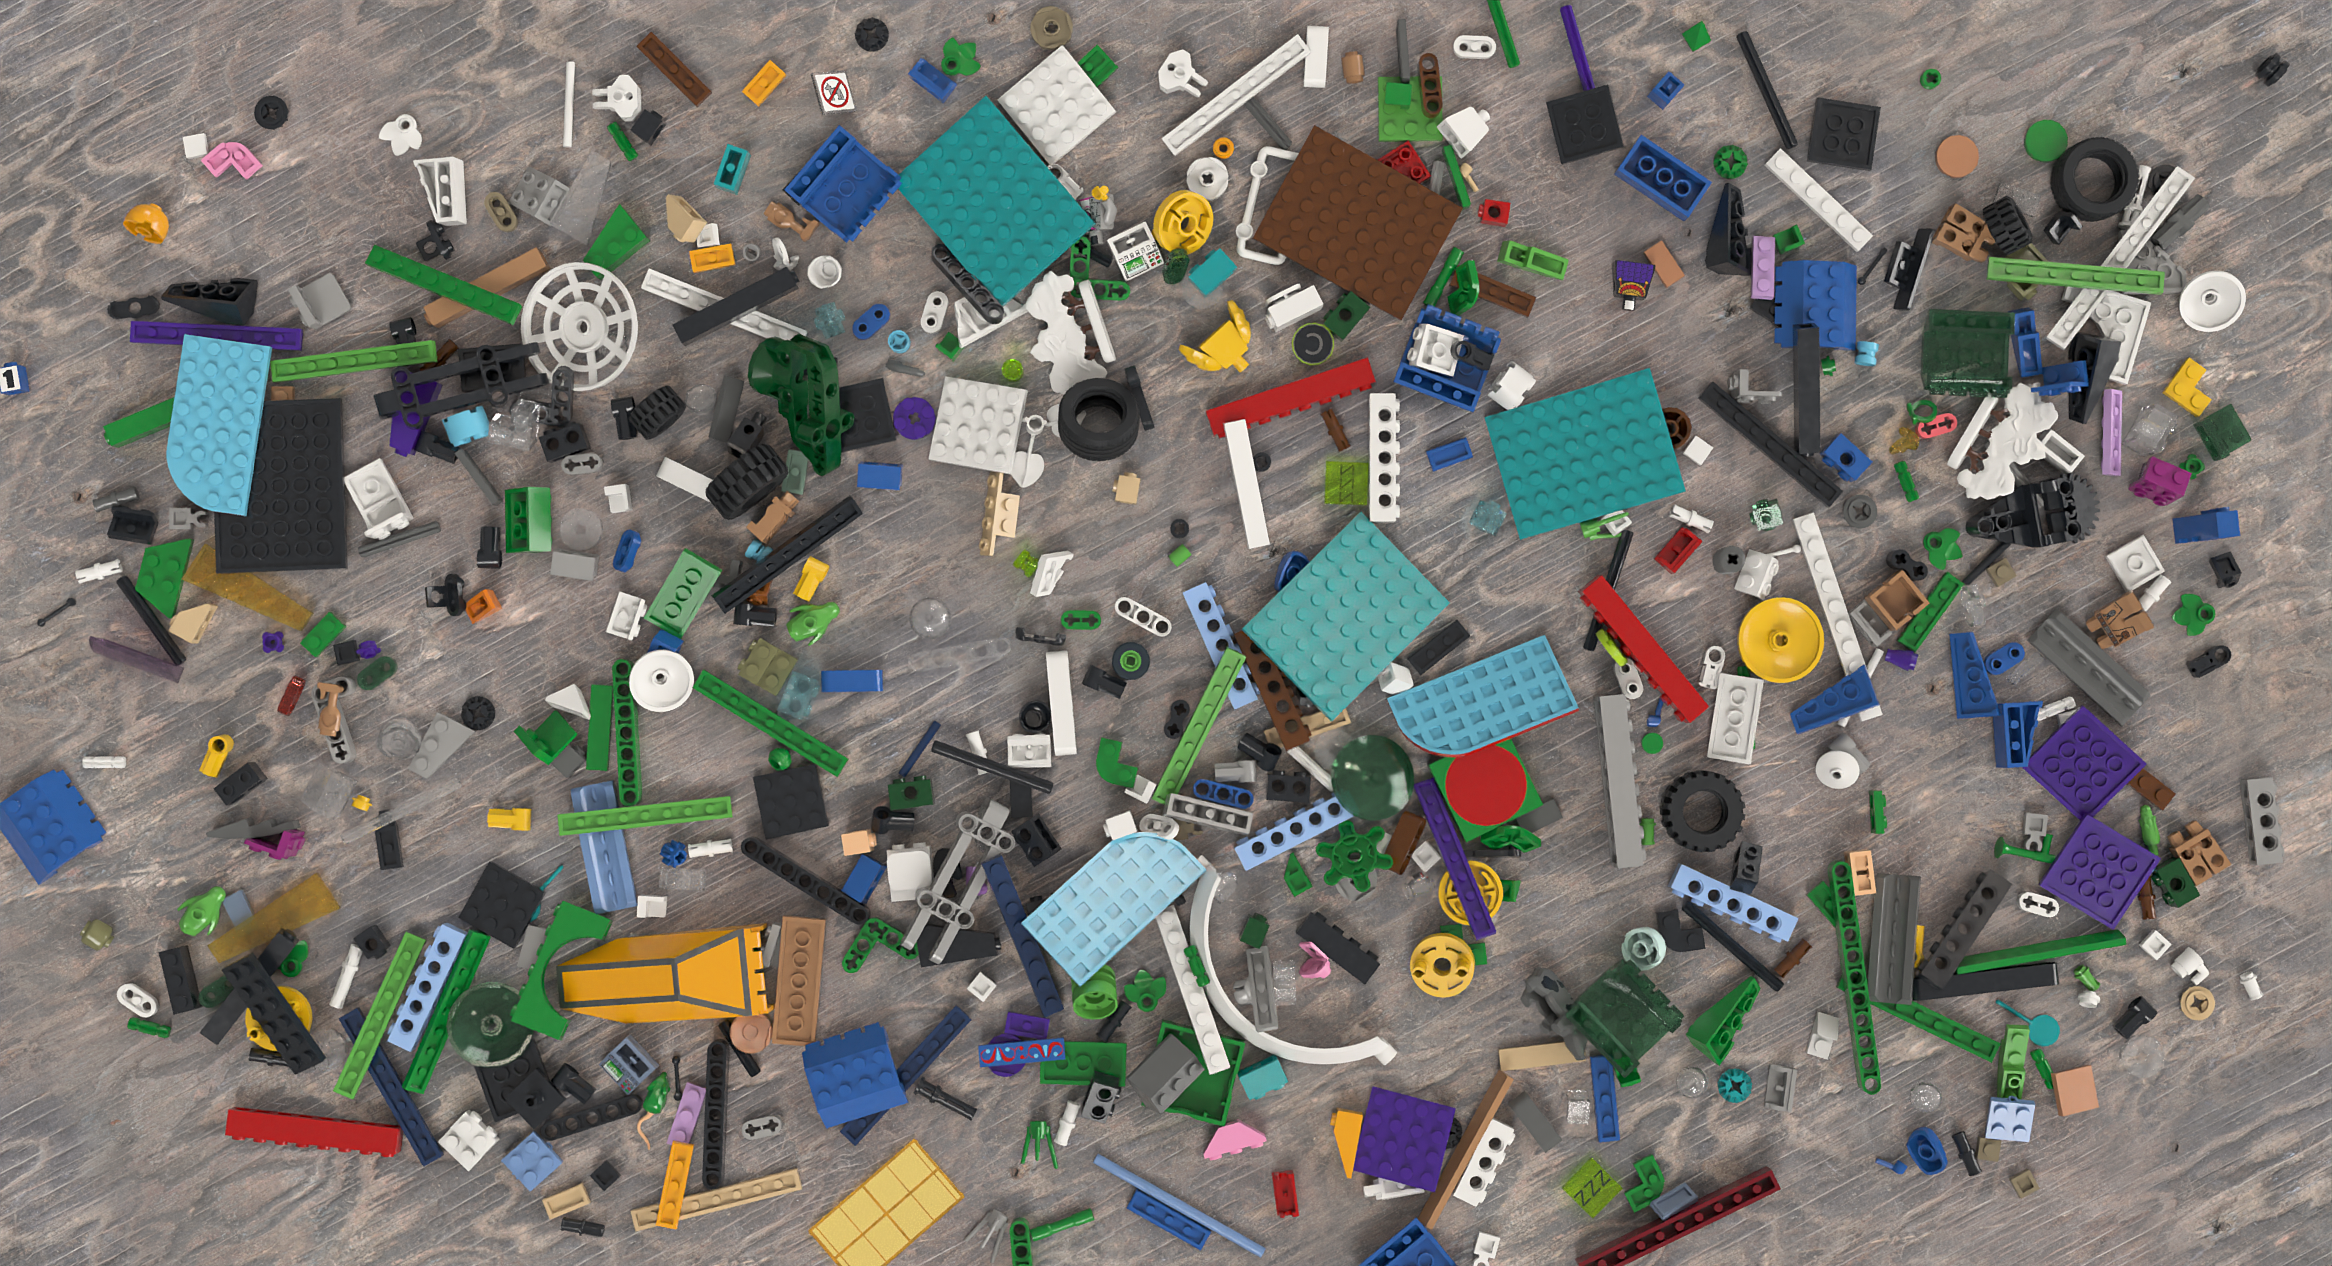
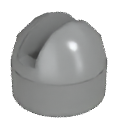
(751, 256)

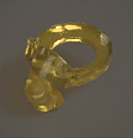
(1910, 439)

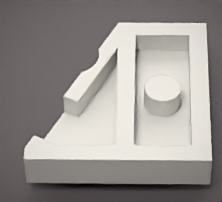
(1049, 572)

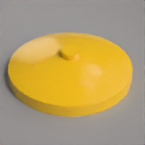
(1780, 640)

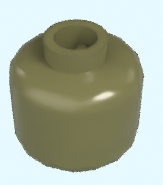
(96, 934)

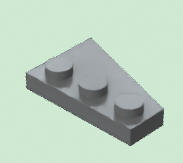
(439, 743)

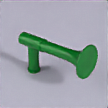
(2043, 856)

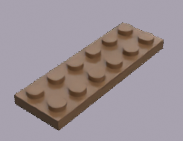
(798, 980)

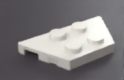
(973, 326)

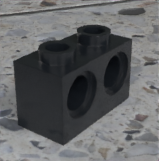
(565, 446)
(240, 783)
(1288, 793)
(1040, 838)
(1746, 867)
(1097, 1096)

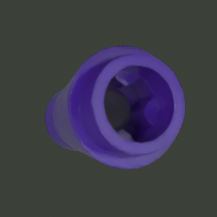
(1902, 658)

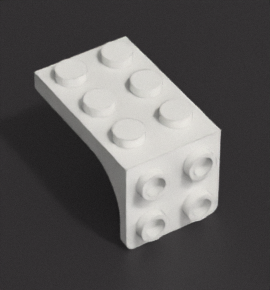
(378, 500)

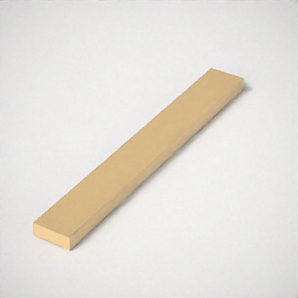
(724, 1197)

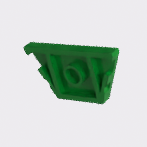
(162, 574)

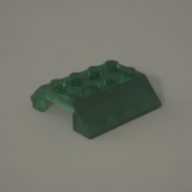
(1966, 353)
(1624, 1015)

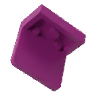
(2161, 482)
(288, 846)

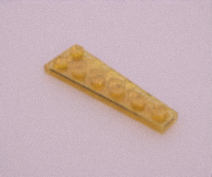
(246, 591)
(290, 911)

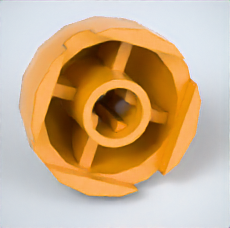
(147, 221)

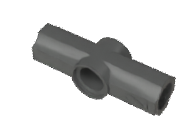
(2180, 222)

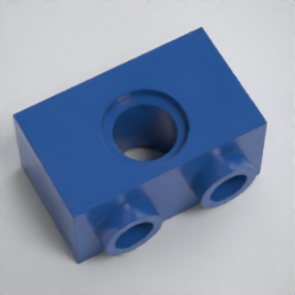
(1857, 462)

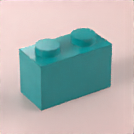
(732, 169)
(1211, 272)
(1262, 1077)

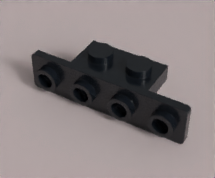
(1907, 266)

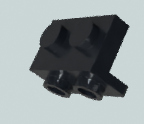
(132, 525)

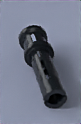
(936, 1091)

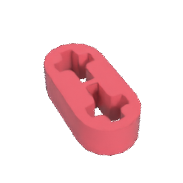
(1937, 430)

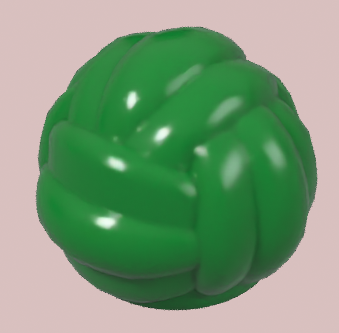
(779, 759)

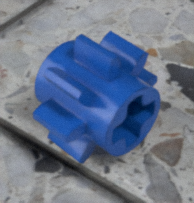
(673, 853)

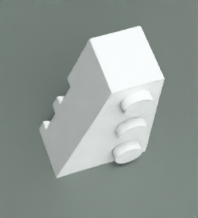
(445, 188)

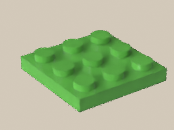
(1410, 124)

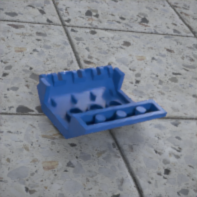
(843, 185)
(1819, 295)
(1465, 385)
(48, 824)
(853, 1075)
(1410, 1247)

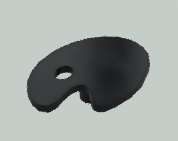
(949, 891)

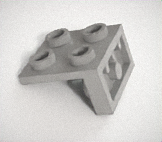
(539, 195)

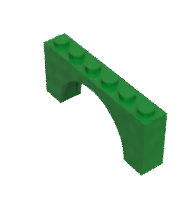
(534, 1007)

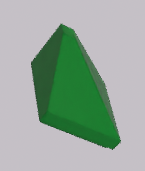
(1697, 36)
(1510, 889)

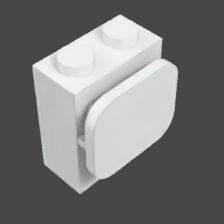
(1291, 306)
(909, 870)

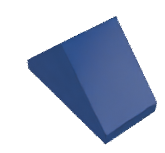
(1665, 90)

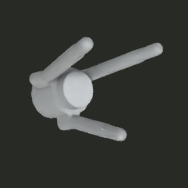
(996, 1221)

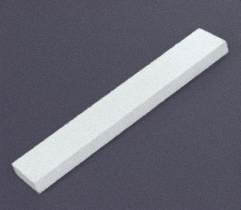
(1246, 483)

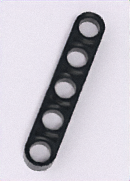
(969, 293)
(583, 1124)

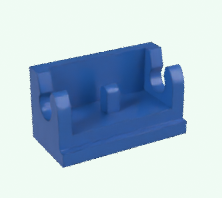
(932, 80)
(879, 475)
(864, 878)

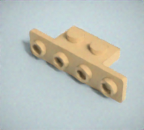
(999, 514)

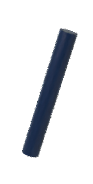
(919, 748)

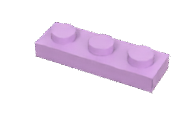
(1762, 267)
(687, 1113)

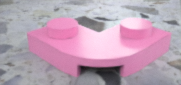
(231, 153)

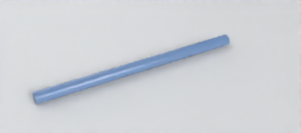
(1179, 1205)

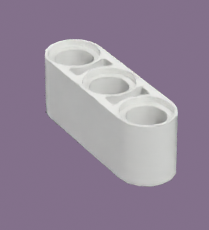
(1317, 60)
(684, 478)
(1132, 614)

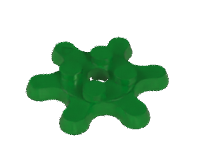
(1350, 843)

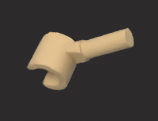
(1465, 170)

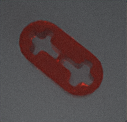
(291, 695)

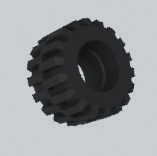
(2007, 225)
(657, 412)

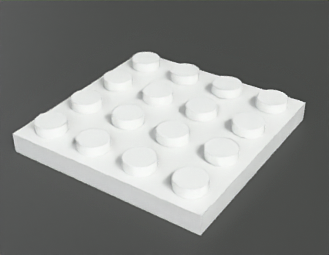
(1056, 105)
(978, 425)

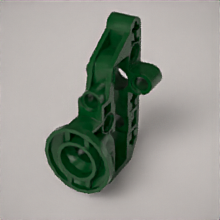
(778, 372)

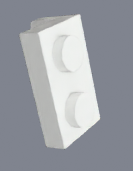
(1757, 574)
(626, 615)
(1029, 750)

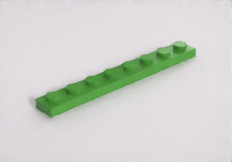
(2075, 275)
(353, 361)
(1199, 724)
(644, 815)
(379, 1015)

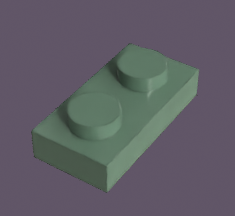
(797, 469)

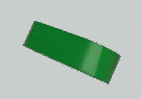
(1080, 625)

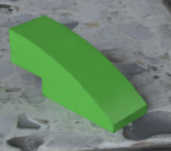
(1532, 260)

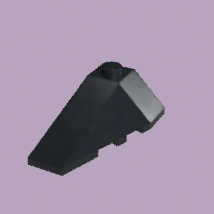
(1727, 243)
(224, 302)
(2100, 357)

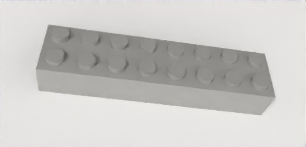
(1619, 781)

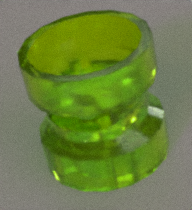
(1011, 373)
(1028, 568)

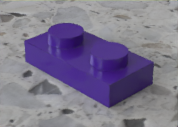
(1027, 1025)

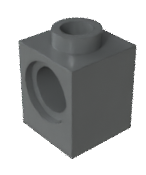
(569, 760)

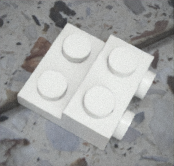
(1433, 348)
(469, 1139)

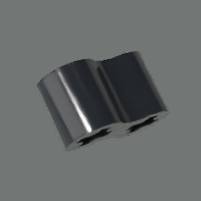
(1907, 564)
(1178, 719)

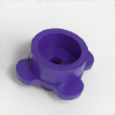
(268, 646)
(368, 649)

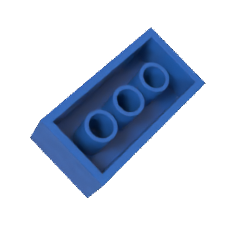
(1662, 178)

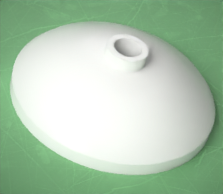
(2216, 311)
(662, 693)

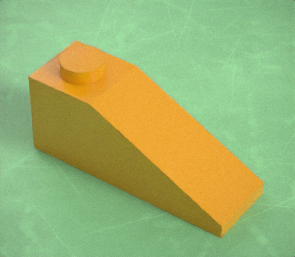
(1347, 1130)

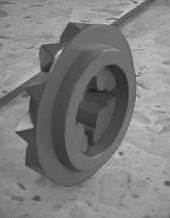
(1870, 511)

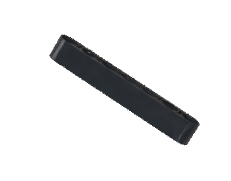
(795, 879)
(1990, 981)
(711, 1123)

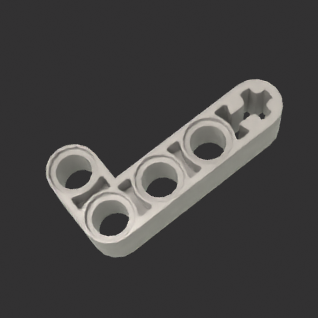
(345, 737)

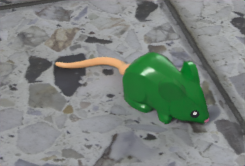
(654, 1100)

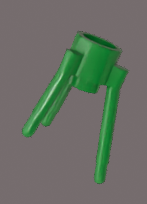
(1038, 1130)

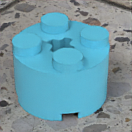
(466, 425)

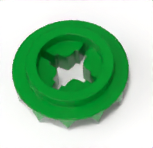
(1723, 168)

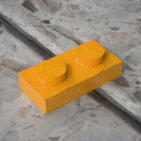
(764, 83)
(712, 258)

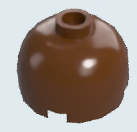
(1678, 425)

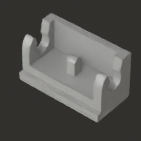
(574, 564)
(1869, 623)
(1780, 1087)

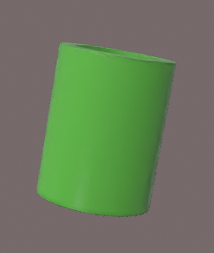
(1179, 555)

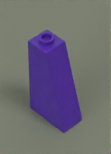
(402, 437)

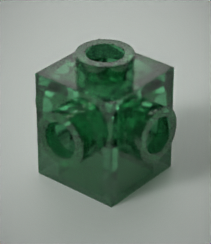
(1766, 514)

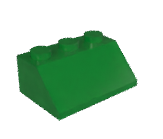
(528, 520)

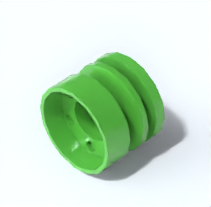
(1096, 996)

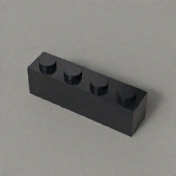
(1338, 948)

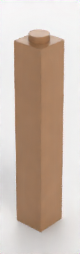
(496, 281)

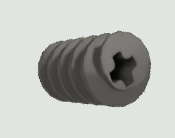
(1736, 561)

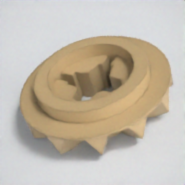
(2205, 1007)

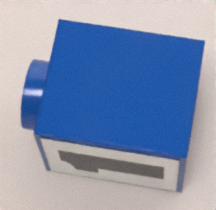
(13, 379)

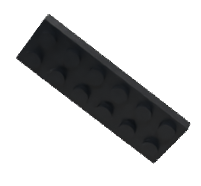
(273, 1013)

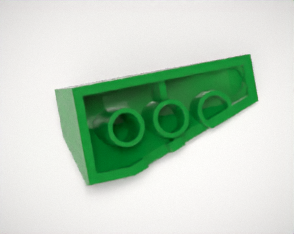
(1716, 1027)

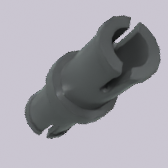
(115, 499)

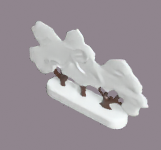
(1063, 339)
(2009, 442)

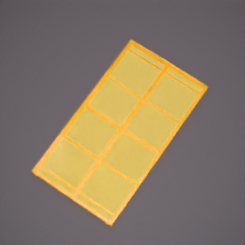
(887, 1210)

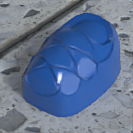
(1288, 568)
(1927, 1151)

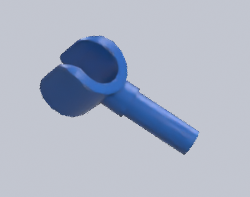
(1654, 720)
(1899, 1167)

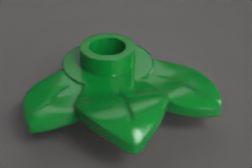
(962, 56)
(1944, 549)
(2190, 614)
(296, 956)
(1144, 987)

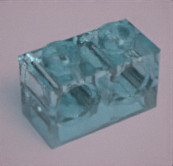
(793, 693)

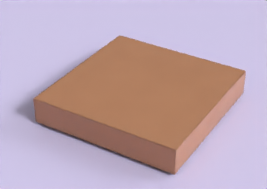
(2074, 1090)

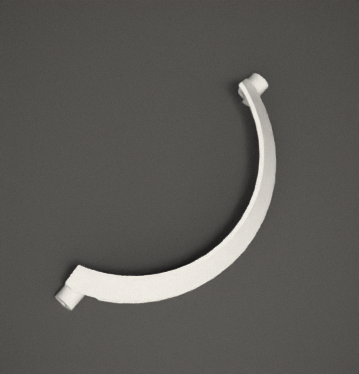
(1199, 937)

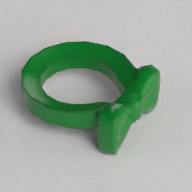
(1916, 418)

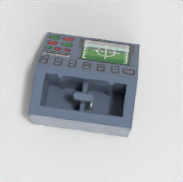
(629, 1064)

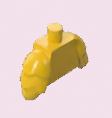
(1223, 345)

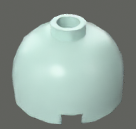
(1644, 947)

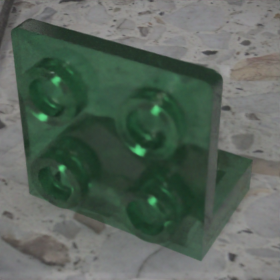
(2222, 432)

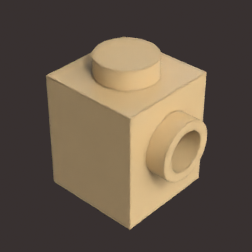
(1127, 488)

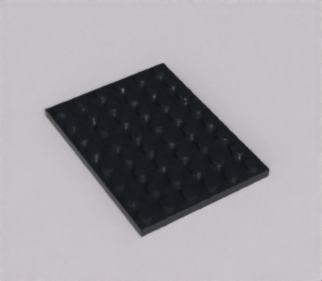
(294, 496)

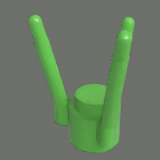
(1591, 527)

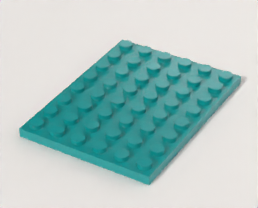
(993, 201)
(1585, 454)
(1345, 616)

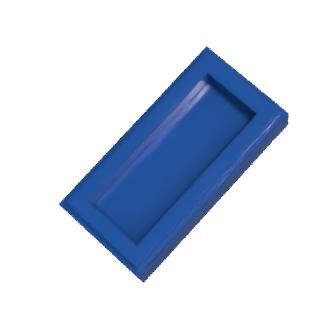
(1449, 454)

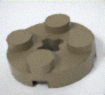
(1058, 18)

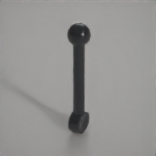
(1862, 280)
(70, 602)
(678, 1095)

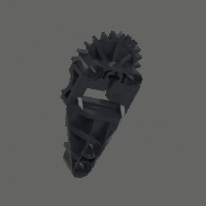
(2020, 518)

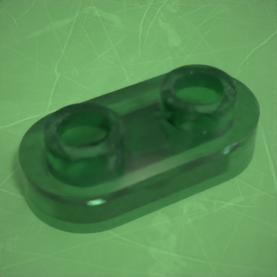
(1175, 266)
(377, 672)
(219, 989)

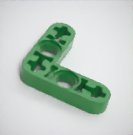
(1081, 276)
(872, 938)

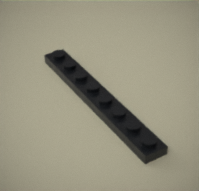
(1770, 444)
(787, 554)

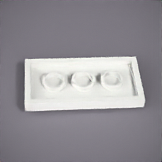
(1735, 718)

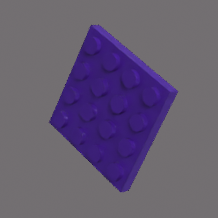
(2083, 764)
(2099, 871)
(1403, 1139)

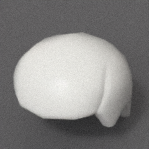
(824, 271)

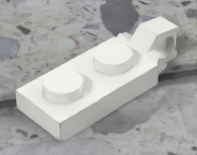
(1388, 1189)

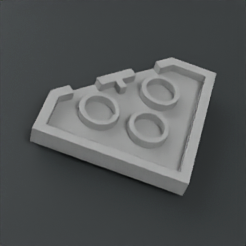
(2155, 259)

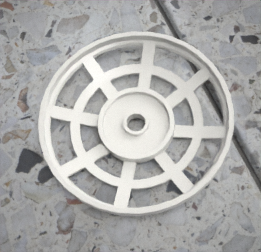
(570, 323)

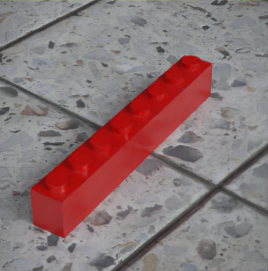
(1293, 396)
(1643, 649)
(314, 1130)

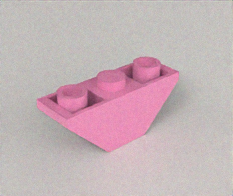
(1232, 1139)

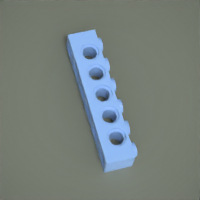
(1193, 598)
(1244, 846)
(1784, 922)
(398, 1033)

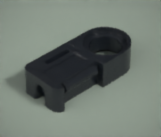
(1474, 356)
(2207, 662)

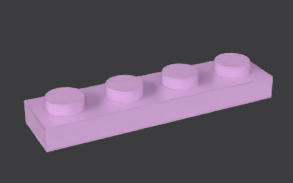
(2112, 429)

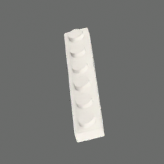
(1818, 200)

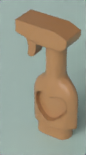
(784, 218)
(330, 716)

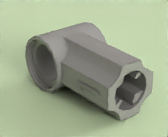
(1846, 744)
(1240, 771)

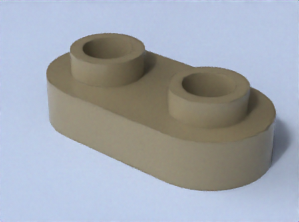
(502, 212)

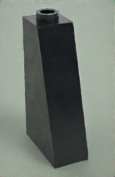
(966, 945)

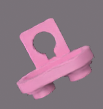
(1317, 965)

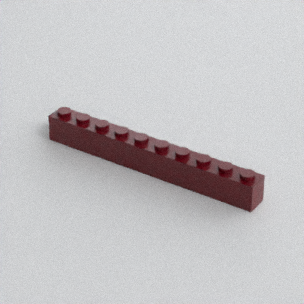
(1698, 1215)

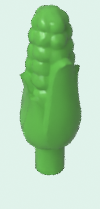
(2149, 829)

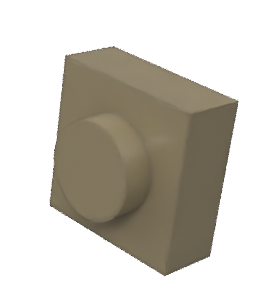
(2001, 572)
(1988, 1149)
(2024, 1183)

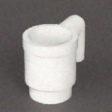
(2189, 962)

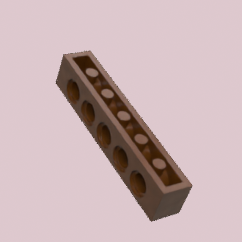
(1289, 739)

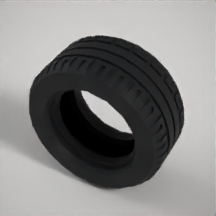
(2118, 160)
(1098, 393)

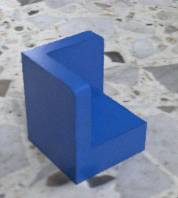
(665, 641)

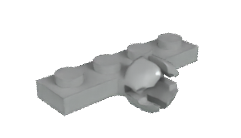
(1258, 989)

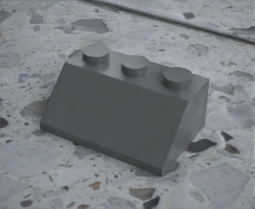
(1165, 1074)

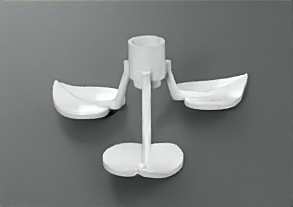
(1027, 466)

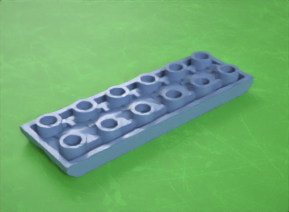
(605, 852)

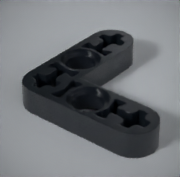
(1135, 387)
(553, 409)

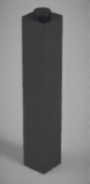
(736, 306)
(1806, 388)
(233, 1005)

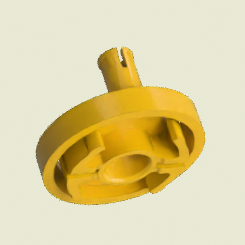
(1169, 218)
(1492, 888)
(1423, 965)
(298, 1004)

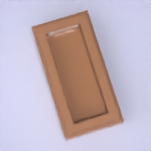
(1666, 266)

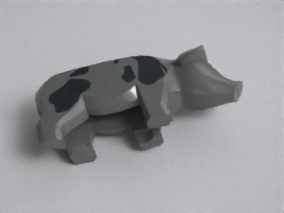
(1553, 1003)

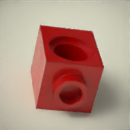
(1503, 209)

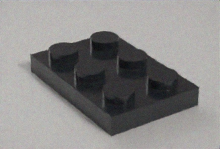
(510, 371)

